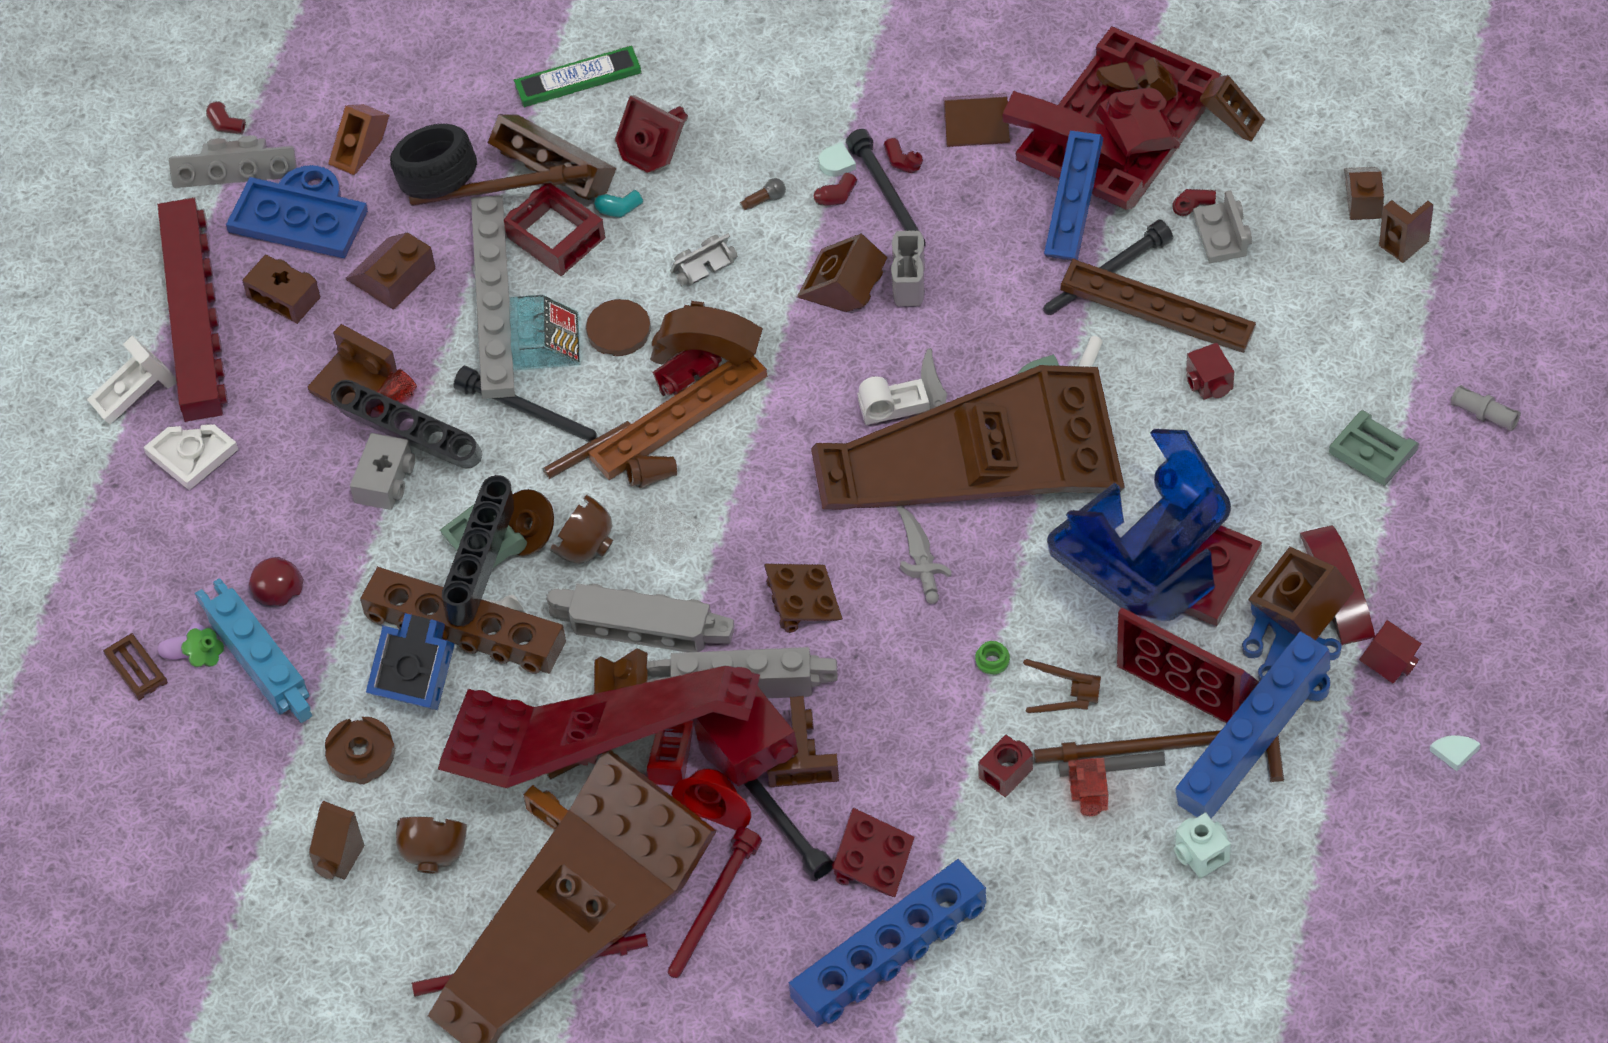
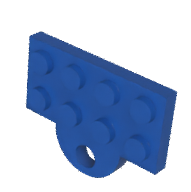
(299, 213)

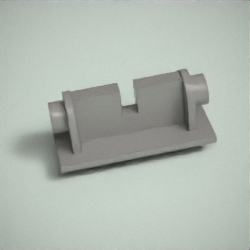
(691, 264)

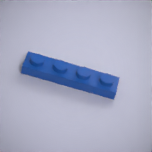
(1073, 195)

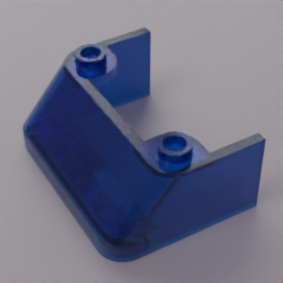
(1177, 525)
(1120, 582)

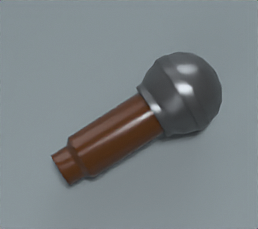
(773, 189)

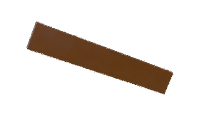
(1157, 306)

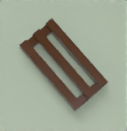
(149, 685)

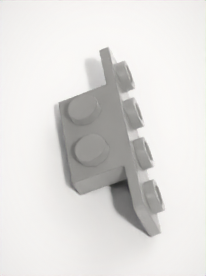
(231, 163)

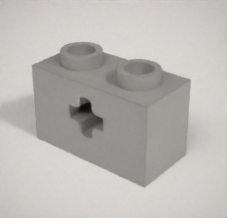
(382, 471)

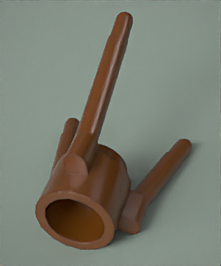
(1083, 687)

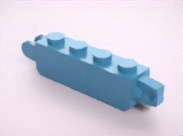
(256, 651)

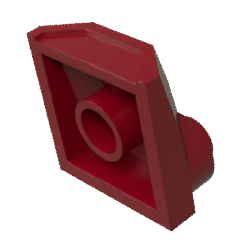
(1138, 121)

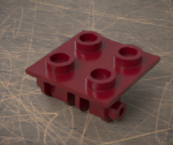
(872, 853)

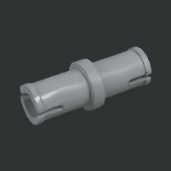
(1485, 408)

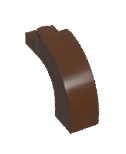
(706, 330)

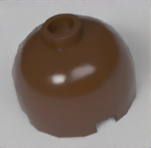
(585, 533)
(430, 842)

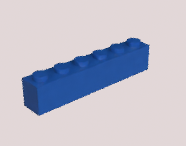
(1253, 726)

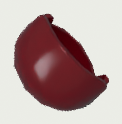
(275, 581)

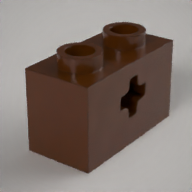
(281, 288)

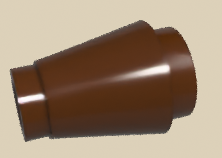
(650, 469)

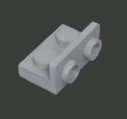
(1223, 230)

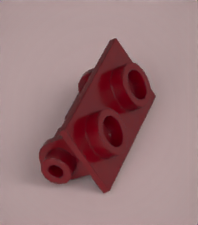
(681, 370)

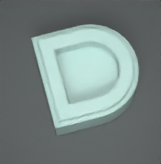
(836, 160)

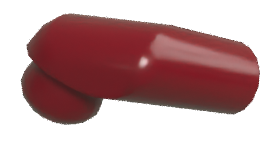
(221, 121)
(905, 162)
(836, 193)
(1192, 198)

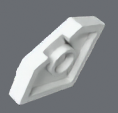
(190, 453)

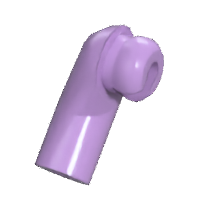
(171, 647)

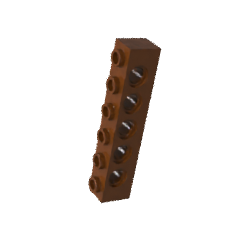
(512, 626)

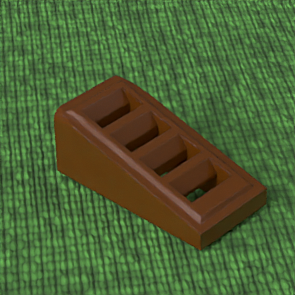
(1215, 100)

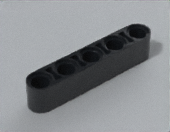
(395, 414)
(478, 550)

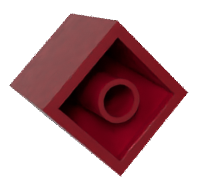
(744, 747)

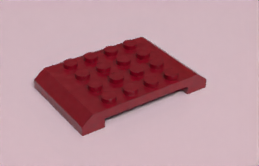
(1113, 184)

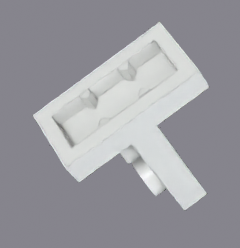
(130, 382)

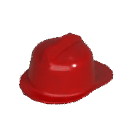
(714, 798)

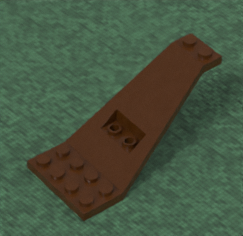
(1044, 431)
(617, 846)

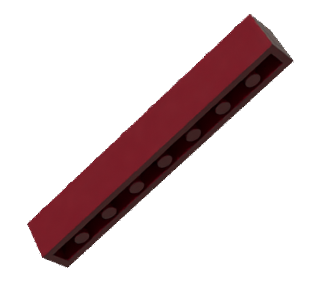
(191, 309)

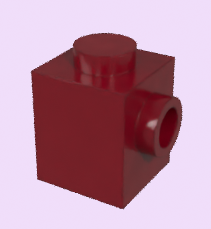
(1209, 372)
(1391, 652)

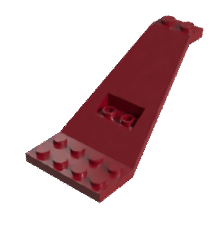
(515, 742)

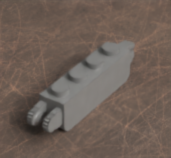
(639, 618)
(781, 670)

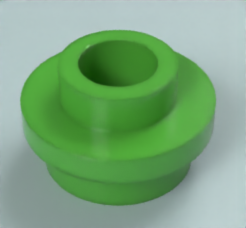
(992, 648)

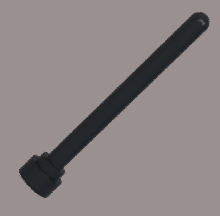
(861, 144)
(1156, 235)
(468, 381)
(815, 862)

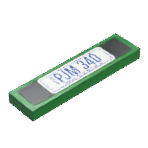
(577, 76)

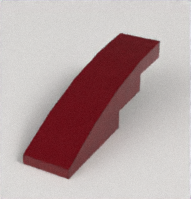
(1054, 123)

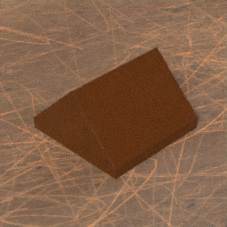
(976, 120)

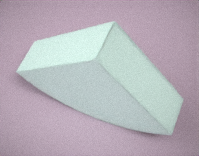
(1455, 750)

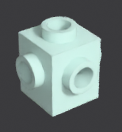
(1202, 845)

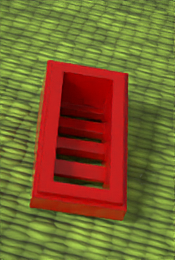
(670, 771)

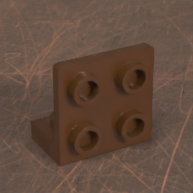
(358, 361)

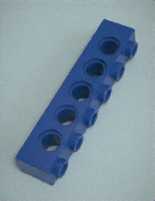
(952, 885)

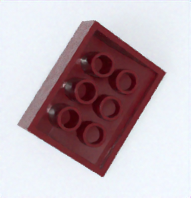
(1181, 667)

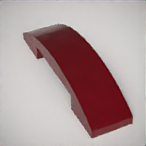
(1353, 619)

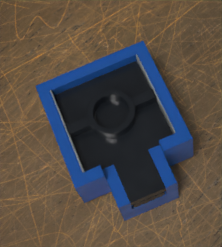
(411, 662)

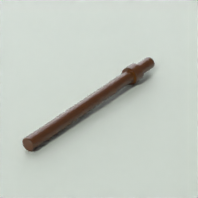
(556, 175)
(1071, 751)

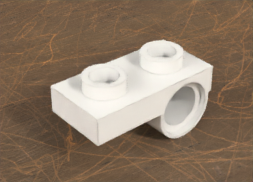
(885, 402)

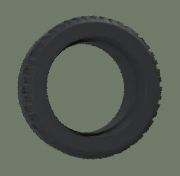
(433, 161)

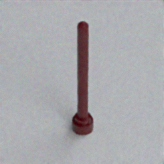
(743, 845)

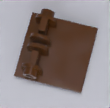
(801, 594)

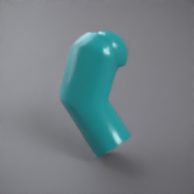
(618, 206)

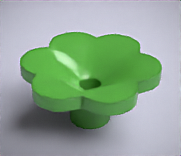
(202, 647)

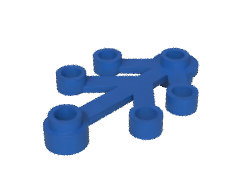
(1280, 643)

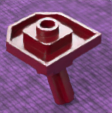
(649, 134)

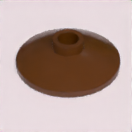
(534, 508)

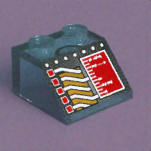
(543, 333)

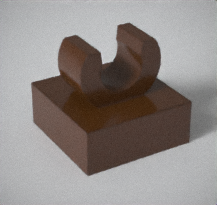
(1157, 78)

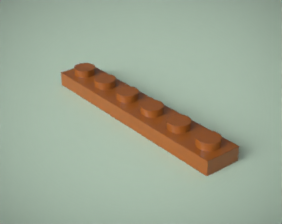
(676, 415)

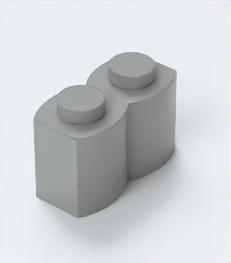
(908, 268)

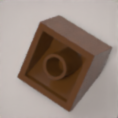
(394, 269)
(844, 274)
(1302, 593)

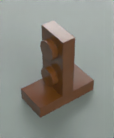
(806, 765)

